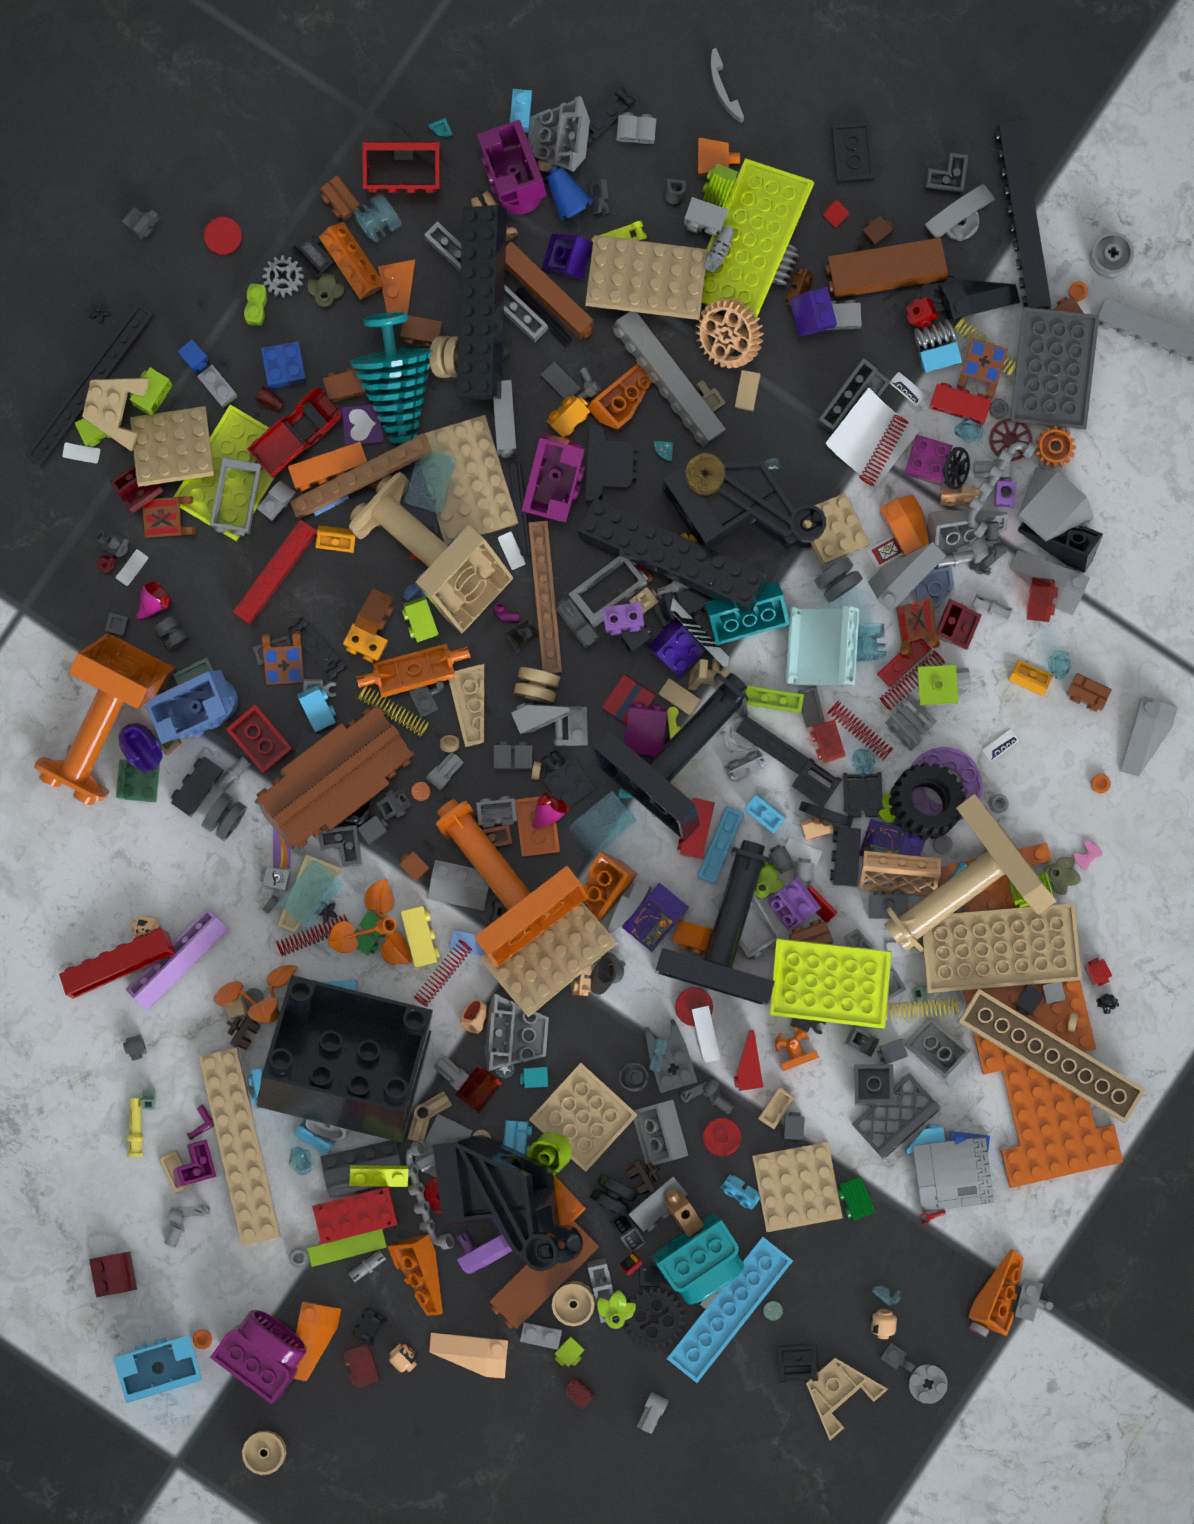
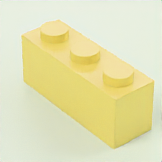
(420, 936)

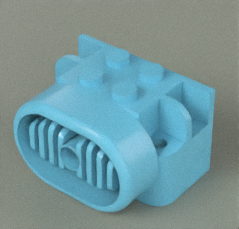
(137, 1372)

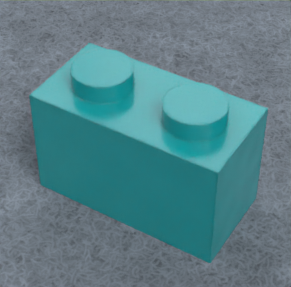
(534, 1077)

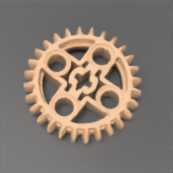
(729, 333)

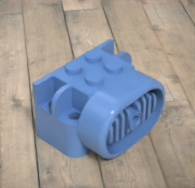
(193, 707)

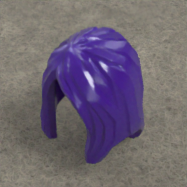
(140, 747)

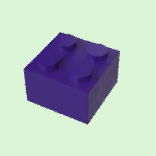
(676, 648)

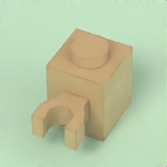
(647, 598)

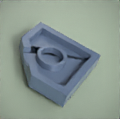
(936, 585)

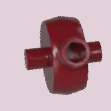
(106, 563)

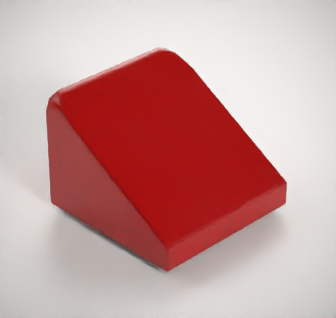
(836, 214)

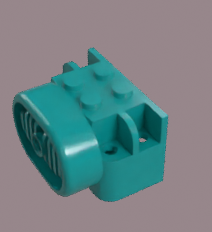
(701, 1262)

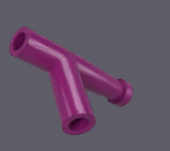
(204, 1127)

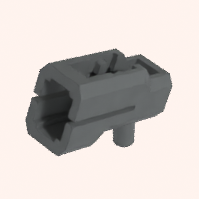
(577, 622)

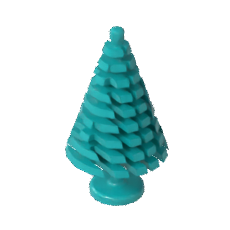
(394, 378)

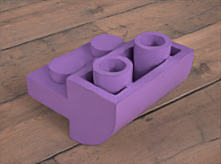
(793, 904)

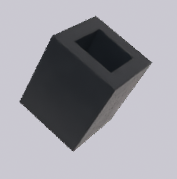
(1028, 1000)

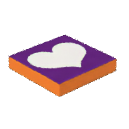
(361, 425)

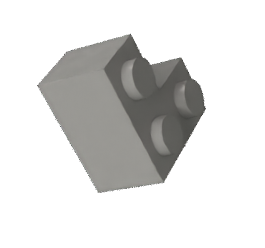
(705, 216)

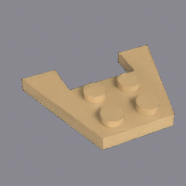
(106, 406)
(834, 1387)

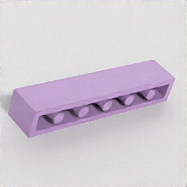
(188, 950)

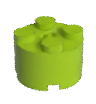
(551, 1150)

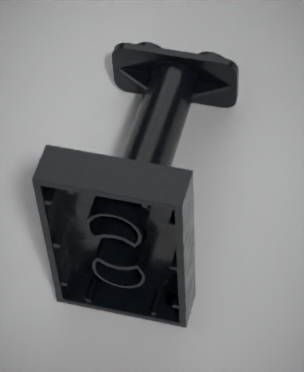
(651, 781)
(716, 969)

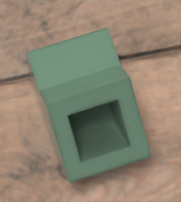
(921, 993)
(149, 1099)

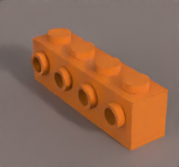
(351, 260)
(326, 466)

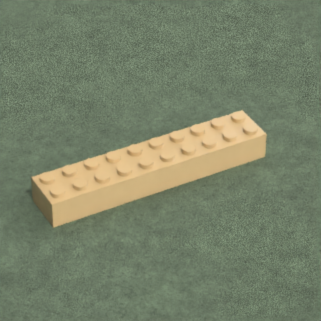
(1051, 1056)
(239, 1146)

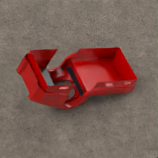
(283, 444)

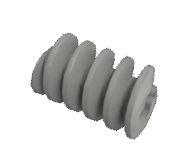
(785, 265)
(934, 334)

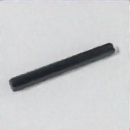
(519, 496)

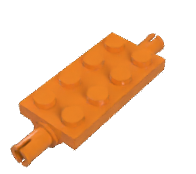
(414, 670)

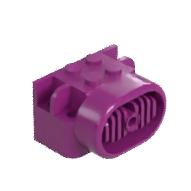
(511, 168)
(549, 492)
(261, 1354)

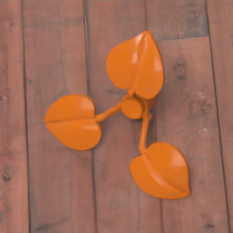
(381, 899)
(266, 1010)

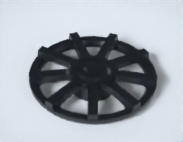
(957, 468)

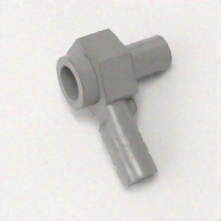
(591, 388)

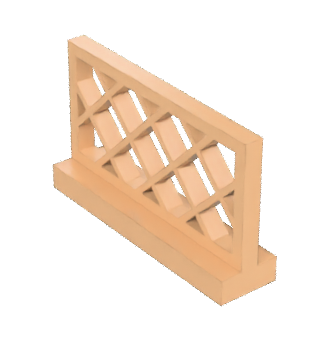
(899, 866)

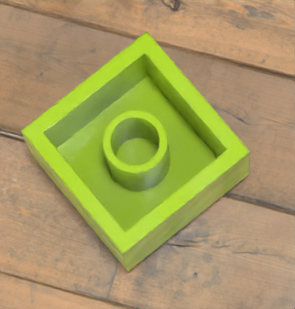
(157, 392)

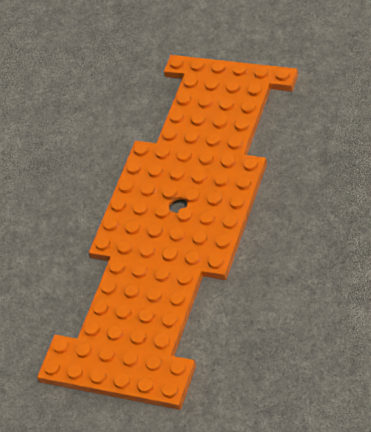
(1050, 1121)

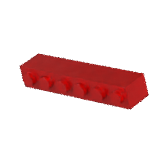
(275, 572)
(117, 963)

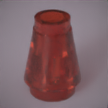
(269, 399)

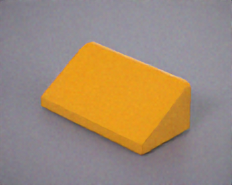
(335, 539)
(1030, 678)

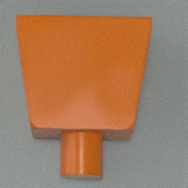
(713, 152)

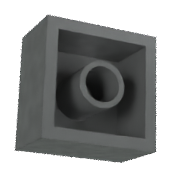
(874, 1084)

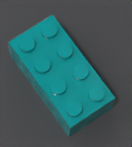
(733, 624)

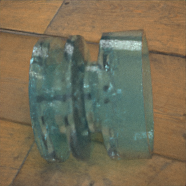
(377, 217)
(867, 642)

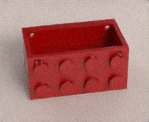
(401, 145)
(355, 1215)

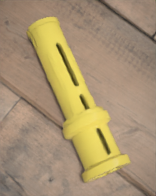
(135, 1138)

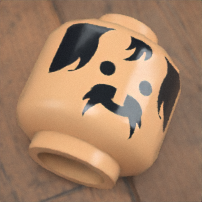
(144, 925)
(884, 1323)

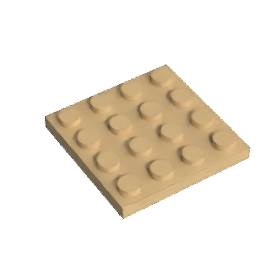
(172, 446)
(585, 1114)
(797, 1187)

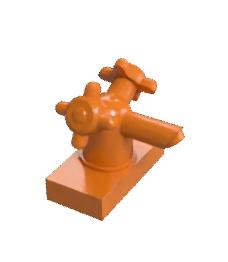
(794, 1050)

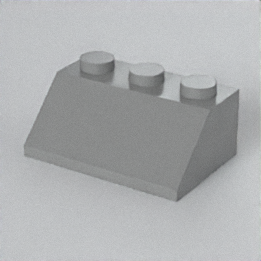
(458, 885)
(660, 1133)
(653, 1208)

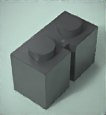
(513, 757)

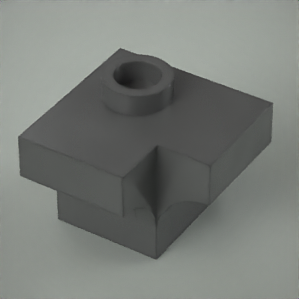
(140, 222)

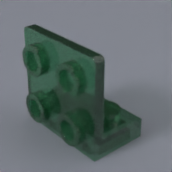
(135, 784)

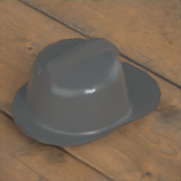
(606, 972)

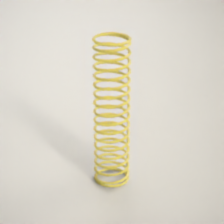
(959, 324)
(360, 698)
(955, 1008)

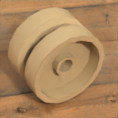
(444, 356)
(536, 685)
(578, 1292)
(252, 1452)

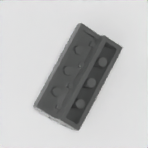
(860, 379)
(337, 1165)

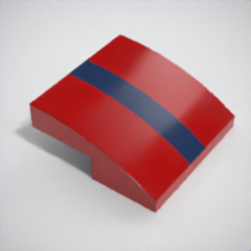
(627, 692)

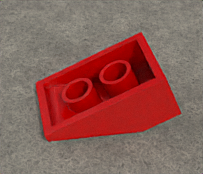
(749, 1069)

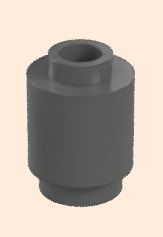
(781, 858)

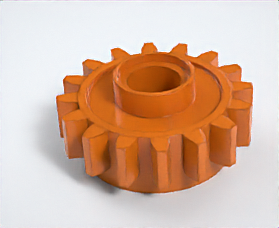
(1055, 457)

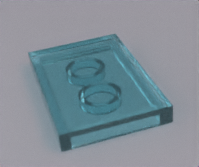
(430, 482)
(310, 894)

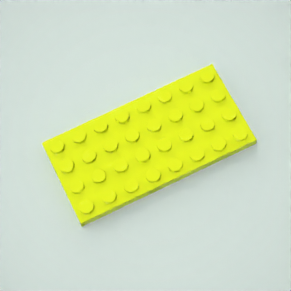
(763, 216)

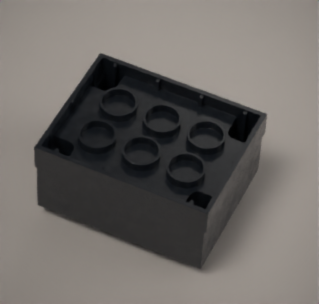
(345, 1058)

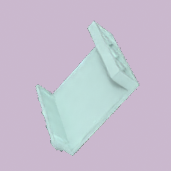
(822, 646)

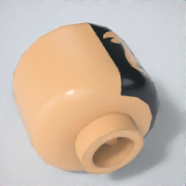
(403, 1358)

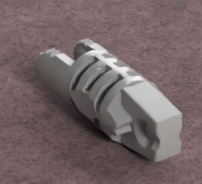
(719, 249)

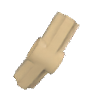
(434, 1106)

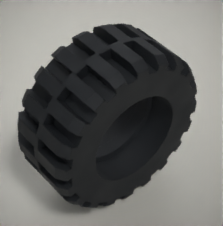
(910, 817)

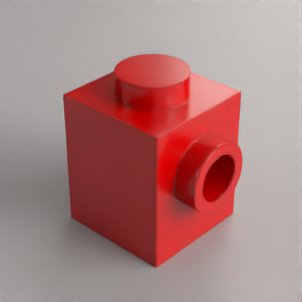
(1098, 972)

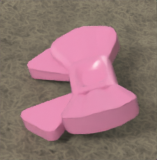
(1084, 860)

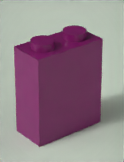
(645, 728)

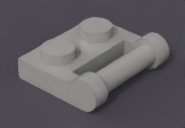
(576, 730)

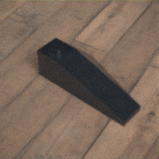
(972, 297)
(1073, 548)

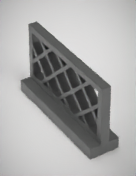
(908, 1128)

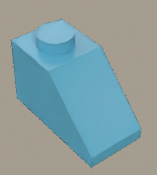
(931, 1135)

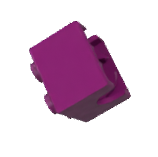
(927, 459)

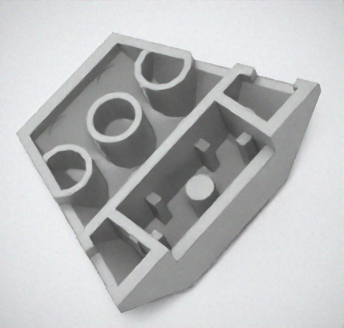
(560, 134)
(1053, 504)
(512, 1035)

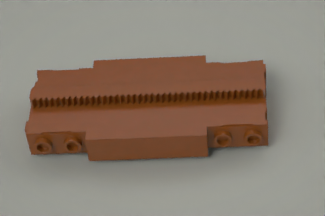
(334, 778)

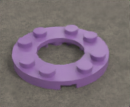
(952, 759)

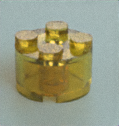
(714, 467)

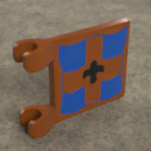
(984, 363)
(283, 663)

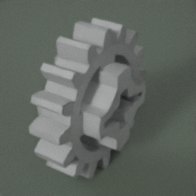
(277, 282)

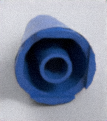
(566, 193)

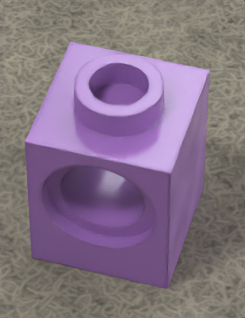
(1002, 501)

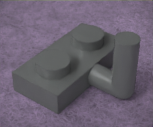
(423, 699)

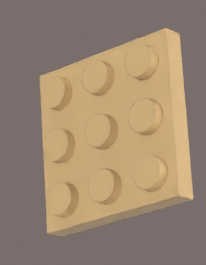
(842, 530)

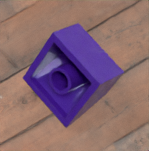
(567, 255)
(813, 312)

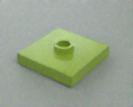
(937, 685)

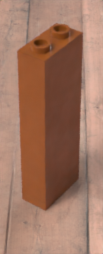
(886, 268)
(547, 292)
(532, 1288)

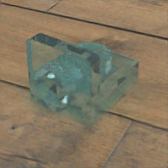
(883, 1294)

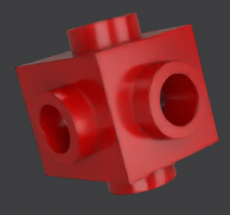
(921, 312)

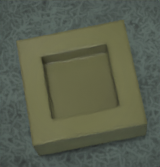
(169, 746)

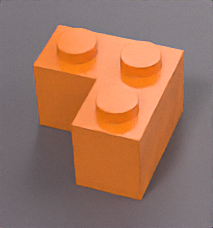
(692, 936)

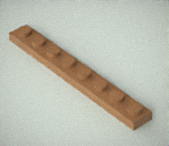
(361, 476)
(545, 597)

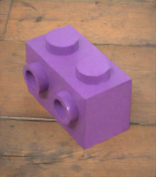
(623, 617)

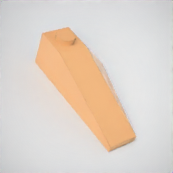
(475, 1353)

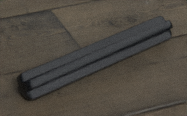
(553, 326)

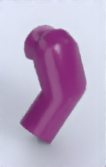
(503, 614)

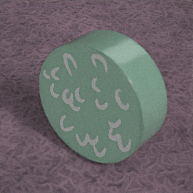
(772, 1310)

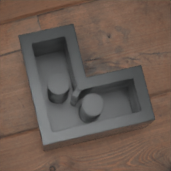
(346, 840)

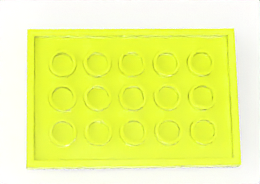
(229, 440)
(831, 983)

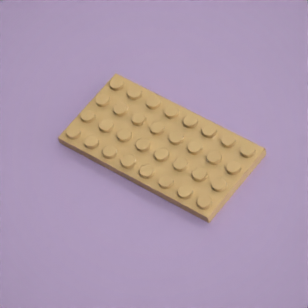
(1002, 949)

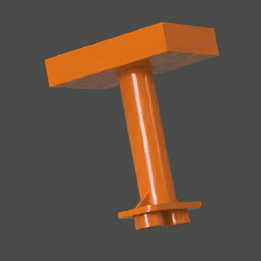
(121, 676)
(527, 912)

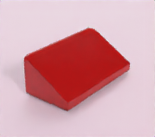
(826, 912)

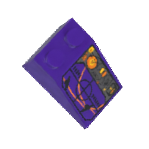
(890, 839)
(655, 917)

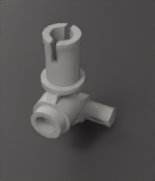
(177, 1218)

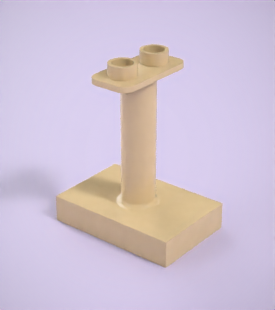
(459, 576)
(998, 860)

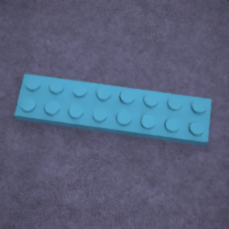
(729, 1310)

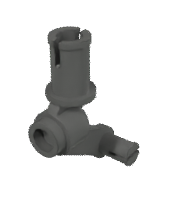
(995, 550)
(710, 1090)

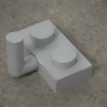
(1030, 1299)

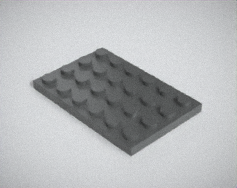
(1054, 368)

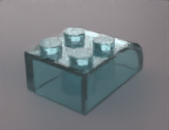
(602, 824)

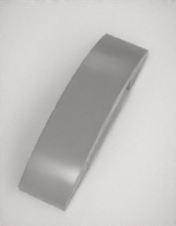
(733, 107)
(959, 211)

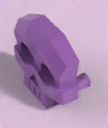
(481, 1256)

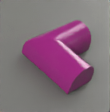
(200, 1167)

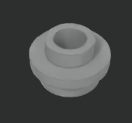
(1003, 799)
(294, 1252)

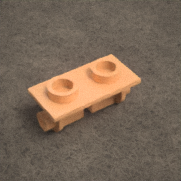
(951, 497)
(581, 985)

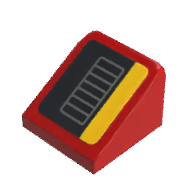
(631, 1263)

